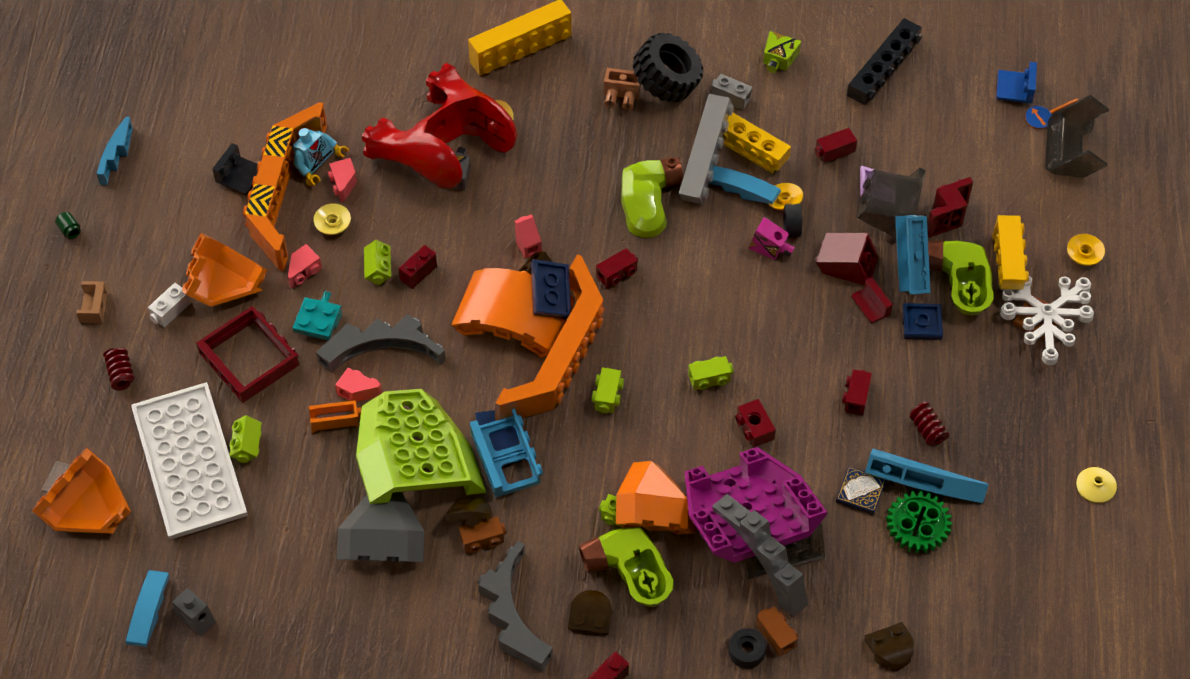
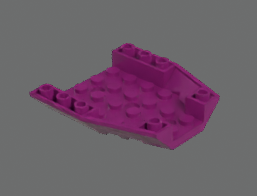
(761, 486)

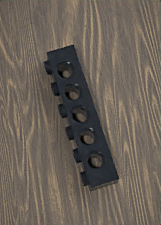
(884, 61)

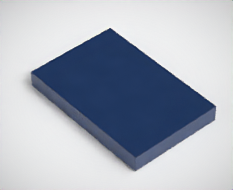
(550, 289)
(500, 439)

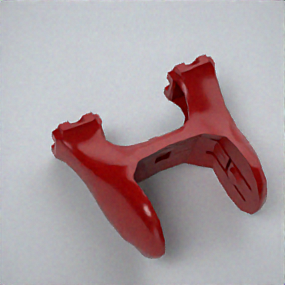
(425, 146)

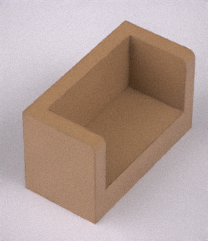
(93, 302)

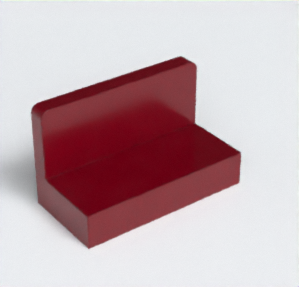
(872, 301)

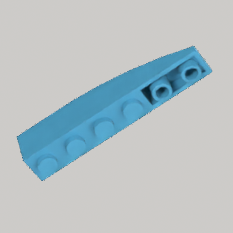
(925, 476)

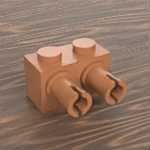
(621, 84)

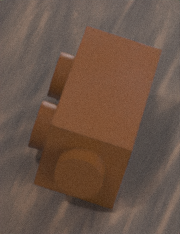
(485, 534)
(777, 631)

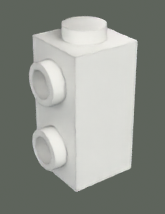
(169, 305)

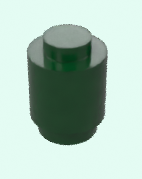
(68, 225)

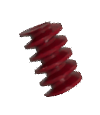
(118, 368)
(928, 424)

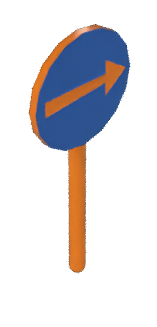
(1038, 116)

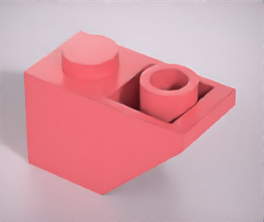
(344, 177)
(527, 236)
(303, 265)
(357, 387)

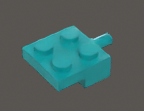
(318, 317)

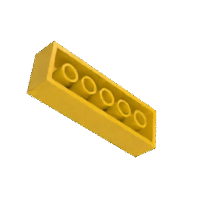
(520, 37)

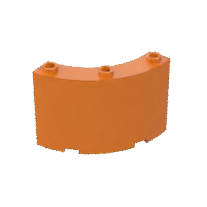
(503, 304)

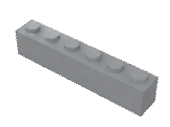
(705, 149)

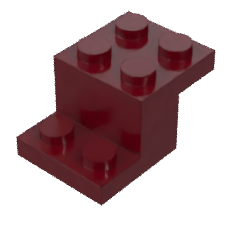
(949, 207)

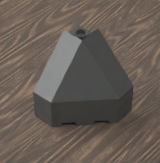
(381, 532)

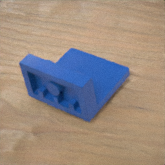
(1017, 85)

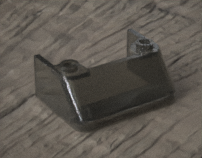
(1065, 139)

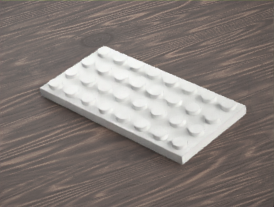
(188, 461)

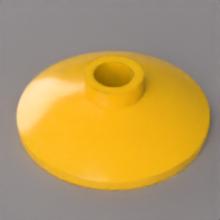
(789, 194)
(1088, 244)

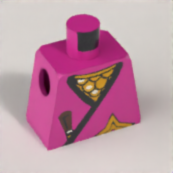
(770, 240)

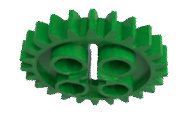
(937, 528)

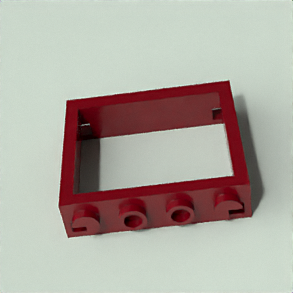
(230, 329)

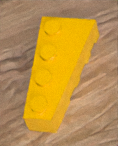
(1010, 252)

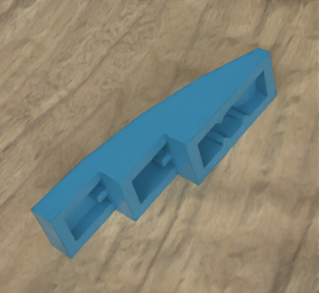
(116, 147)
(746, 185)
(147, 608)

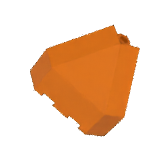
(220, 273)
(84, 498)
(652, 501)

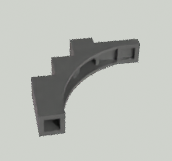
(379, 335)
(772, 555)
(515, 637)

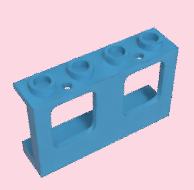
(912, 254)
(494, 460)

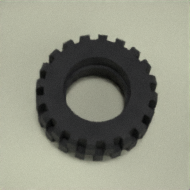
(659, 79)

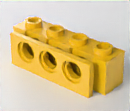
(762, 147)

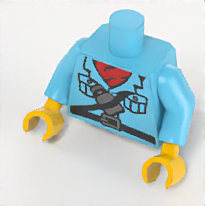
(312, 151)

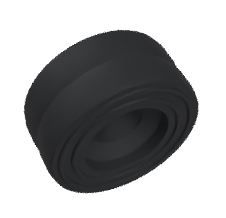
(792, 220)
(751, 637)

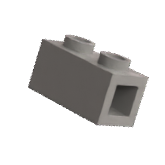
(738, 92)

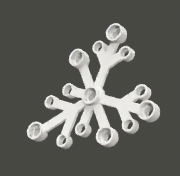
(1050, 312)

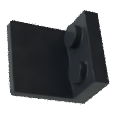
(235, 170)

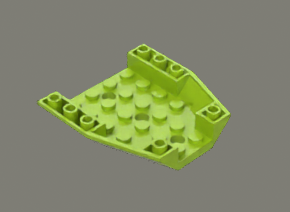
(395, 461)

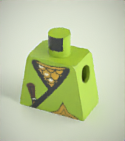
(780, 51)

